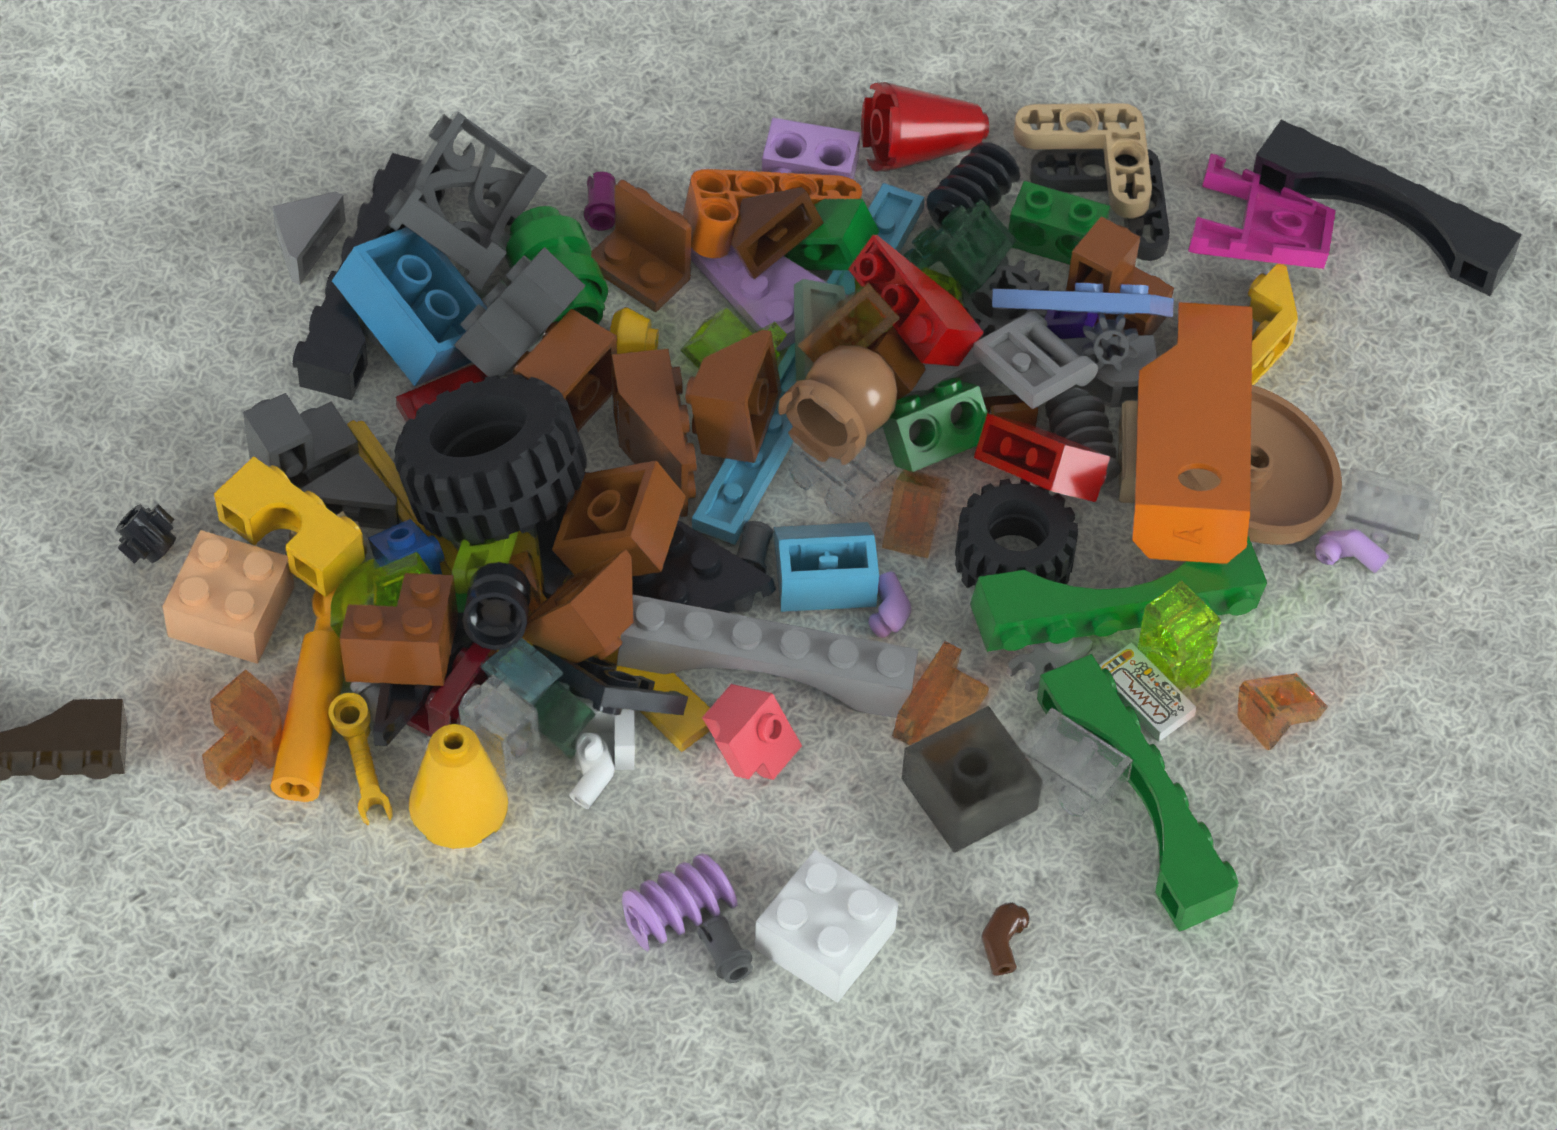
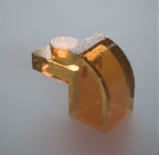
(252, 730)

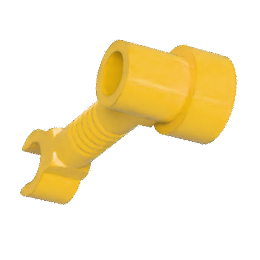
(342, 713)

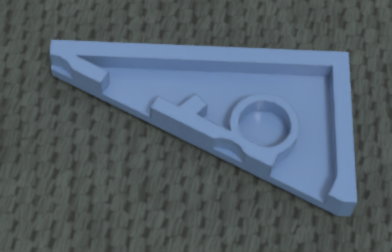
(1088, 299)

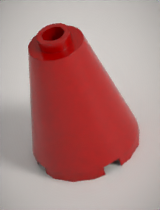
(917, 126)

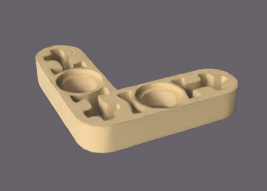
(1110, 139)

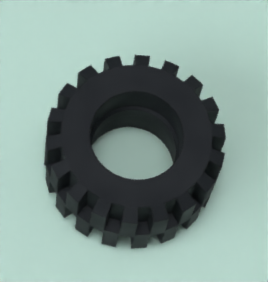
(1018, 512)

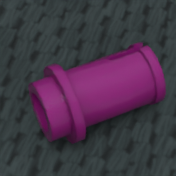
(601, 201)

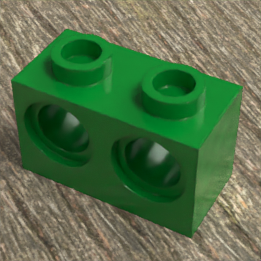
(1052, 221)
(938, 435)

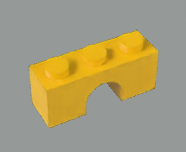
(265, 500)

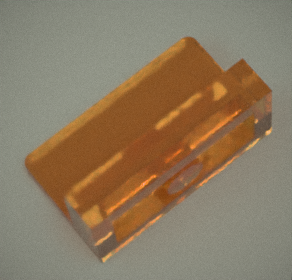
(939, 698)

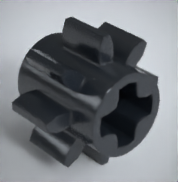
(146, 533)

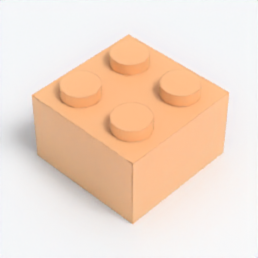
(228, 596)

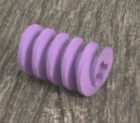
(675, 898)

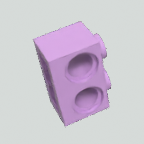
(810, 149)

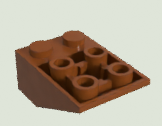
(651, 417)

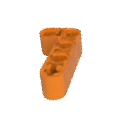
(717, 195)

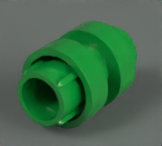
(568, 244)

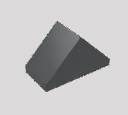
(358, 493)

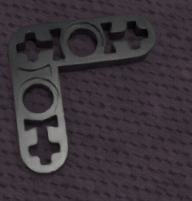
(1081, 182)

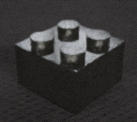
(971, 779)

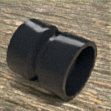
(497, 606)

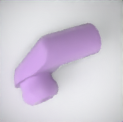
(1348, 544)
(894, 608)

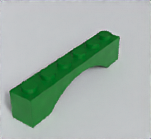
(1030, 610)
(1191, 875)

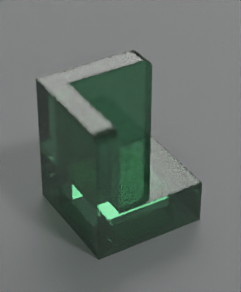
(562, 717)

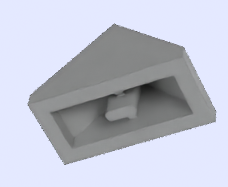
(307, 230)

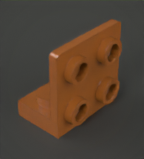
(647, 250)

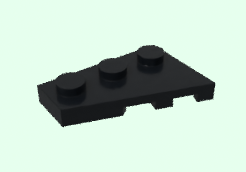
(614, 689)

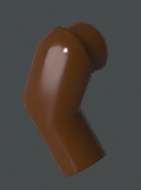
(998, 932)

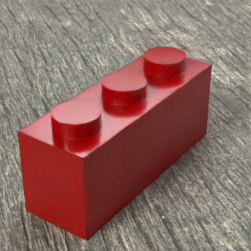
(1042, 457)

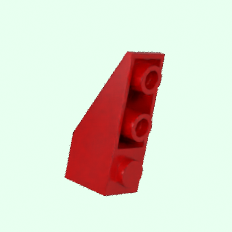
(930, 317)

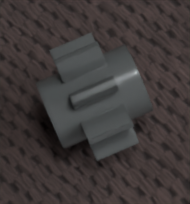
(1105, 329)

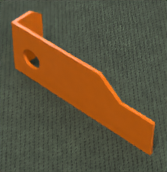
(1196, 417)

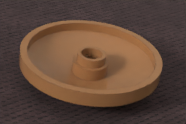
(1292, 473)

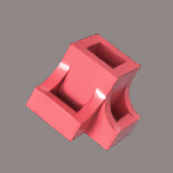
(751, 732)

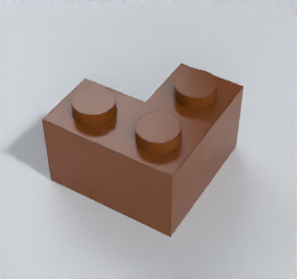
(1109, 258)
(406, 640)

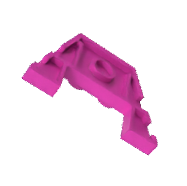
(1274, 225)

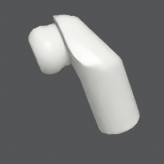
(595, 766)

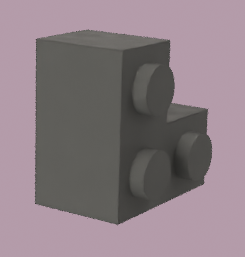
(517, 312)
(298, 443)

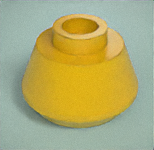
(633, 332)

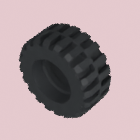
(490, 459)

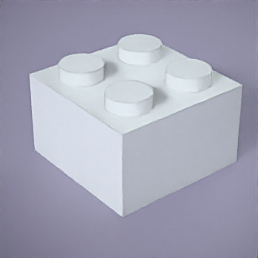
(826, 925)

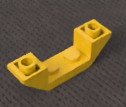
(1277, 315)

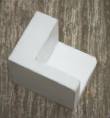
(617, 732)

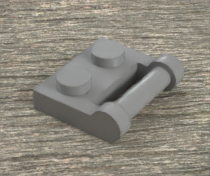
(1027, 368)

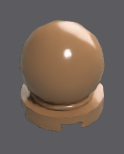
(840, 403)

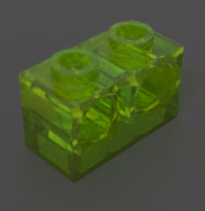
(1180, 636)

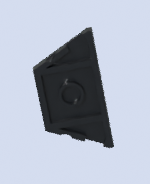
(702, 574)

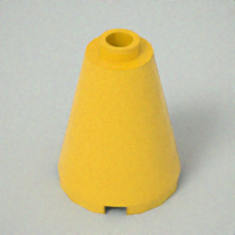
(457, 790)

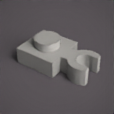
(1048, 656)

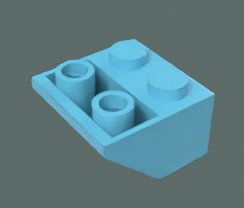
(826, 566)

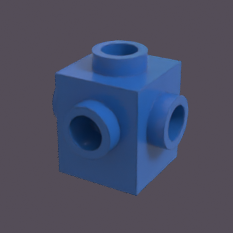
(405, 540)

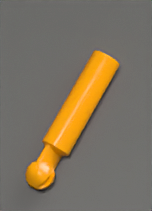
(307, 722)

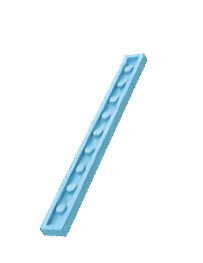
(741, 483)

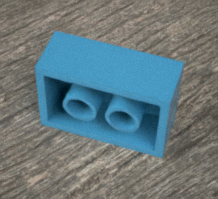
(409, 301)

